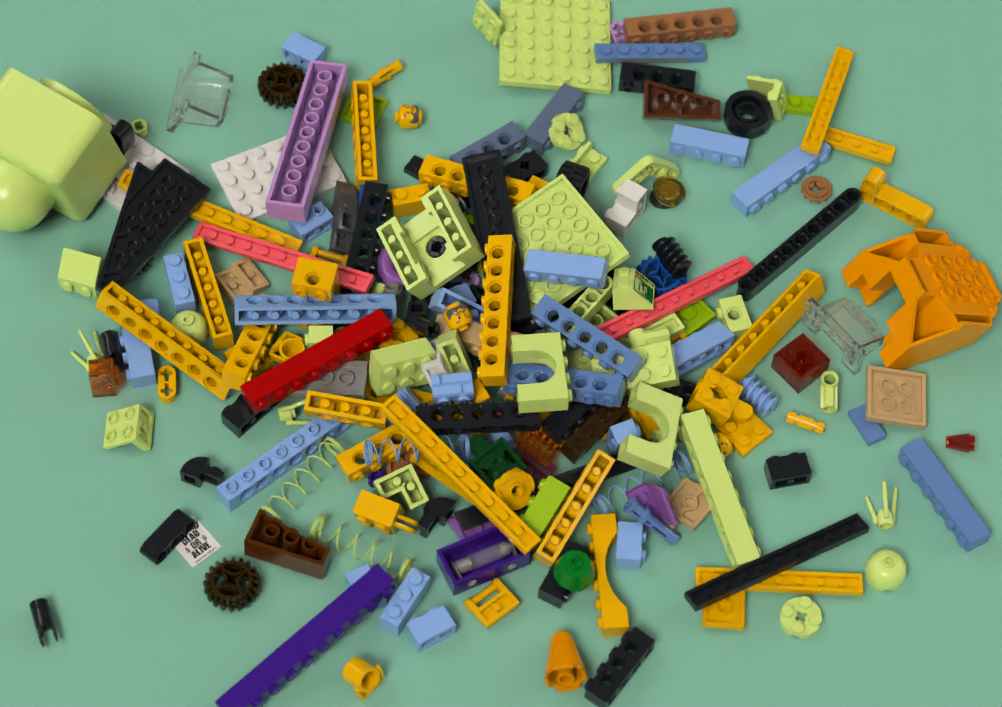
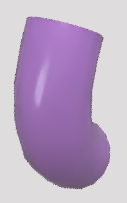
(387, 271)

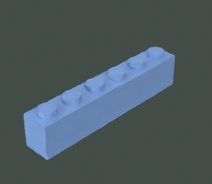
(944, 495)

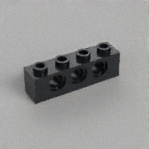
(634, 74)
(604, 695)

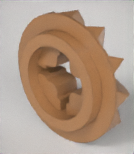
(821, 184)

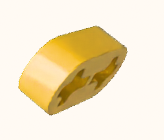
(171, 384)

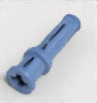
(645, 516)

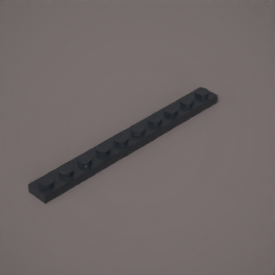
(473, 517)
(776, 562)

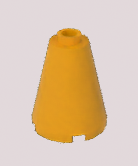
(564, 665)

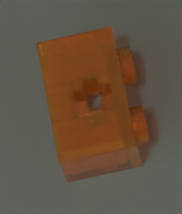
(104, 377)

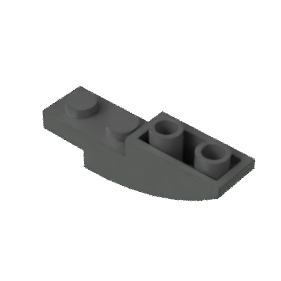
(345, 216)

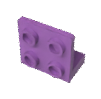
(656, 499)

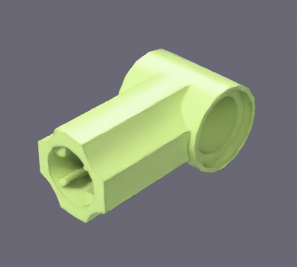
(640, 337)
(828, 392)

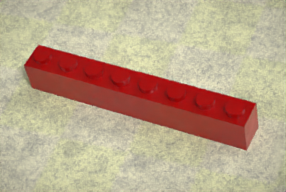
(317, 361)

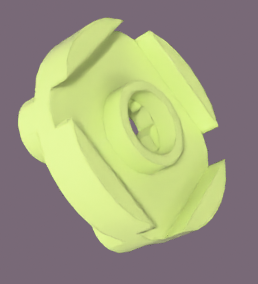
(575, 129)
(795, 627)

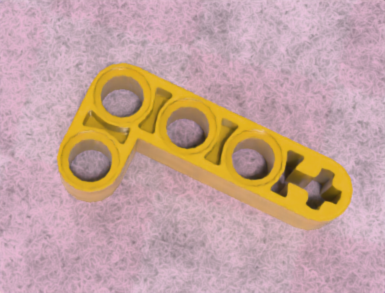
(894, 201)

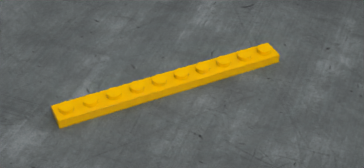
(223, 218)
(460, 474)

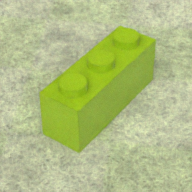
(545, 505)

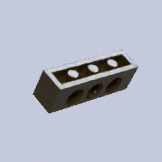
(593, 430)

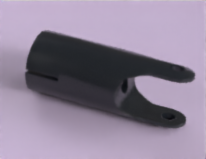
(423, 326)
(112, 348)
(42, 618)

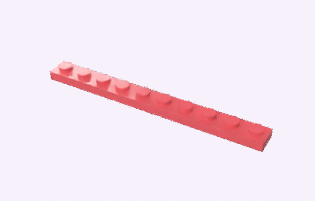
(275, 255)
(678, 298)

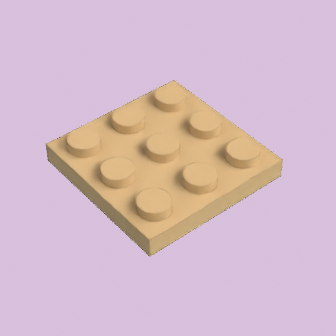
(895, 397)

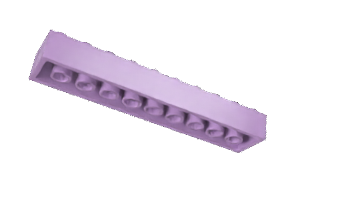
(307, 141)

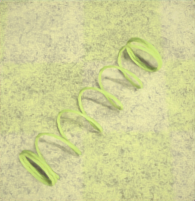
(337, 445)
(400, 578)

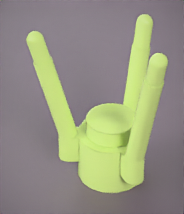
(92, 356)
(287, 412)
(884, 518)

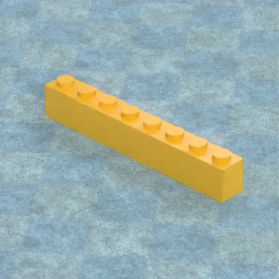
(770, 327)

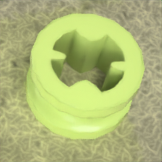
(140, 123)

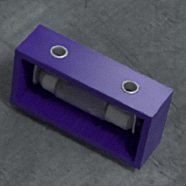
(479, 560)

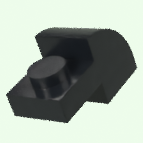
(419, 307)
(199, 470)
(435, 511)

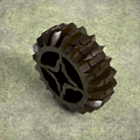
(281, 91)
(236, 573)

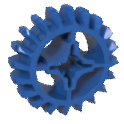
(657, 266)

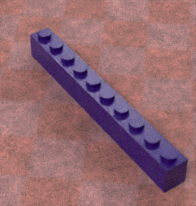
(310, 641)

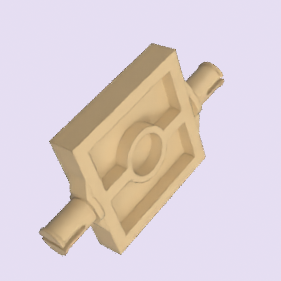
(689, 504)

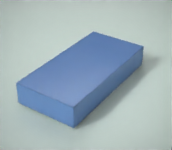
(870, 431)

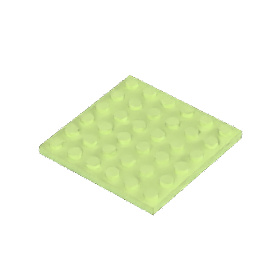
(554, 44)
(562, 222)

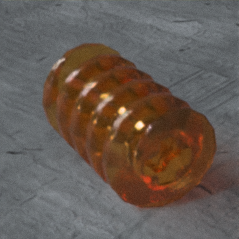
(538, 447)

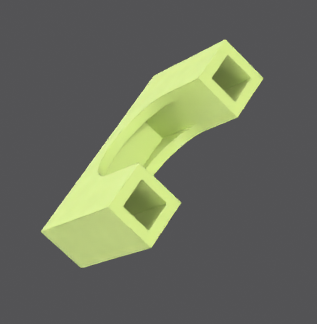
(548, 350)
(665, 411)

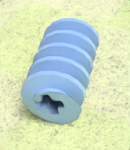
(758, 396)

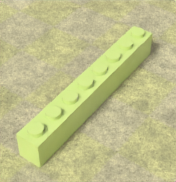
(718, 488)

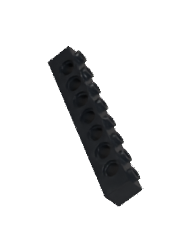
(372, 193)

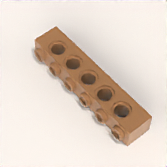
(680, 26)

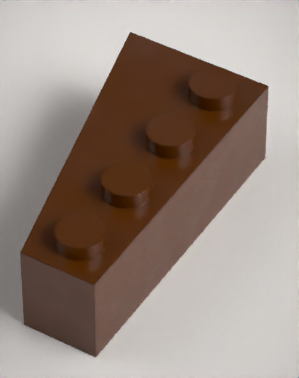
(669, 103)
(285, 547)

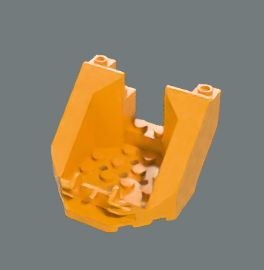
(943, 289)

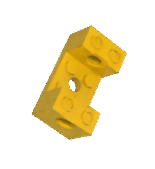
(316, 280)

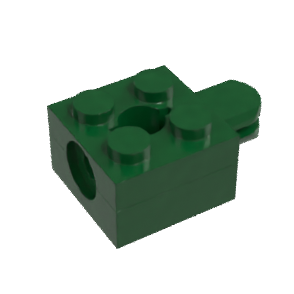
(492, 459)

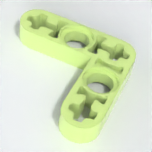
(648, 166)

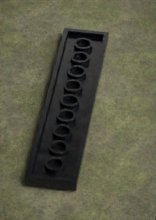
(494, 216)

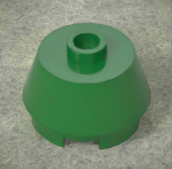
(574, 571)

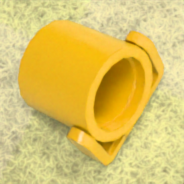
(286, 347)
(362, 676)

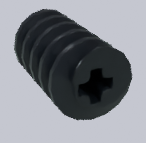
(672, 257)

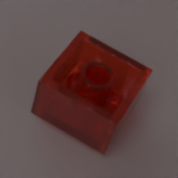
(800, 363)

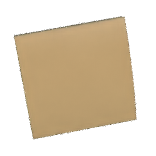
(241, 279)

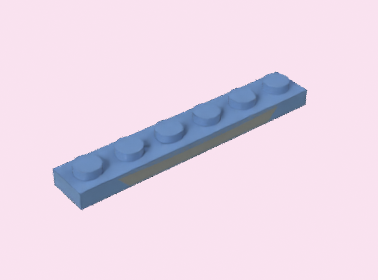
(649, 52)

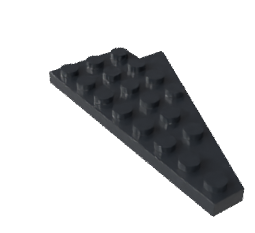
(149, 216)

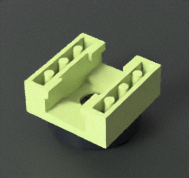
(417, 245)

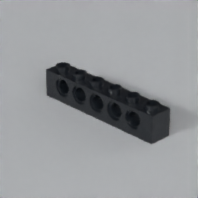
(470, 425)

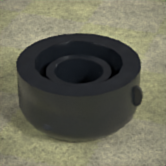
(747, 103)

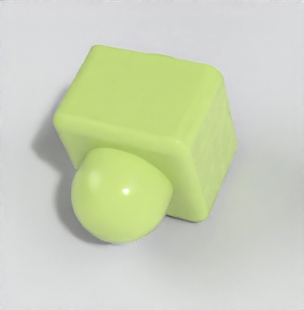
(51, 152)

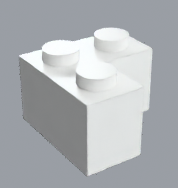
(627, 207)

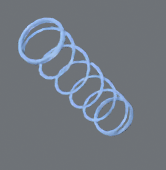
(368, 444)
(676, 457)

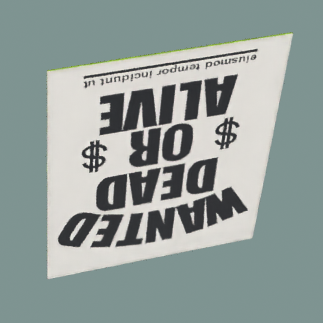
(197, 544)

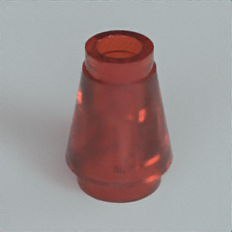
(961, 442)

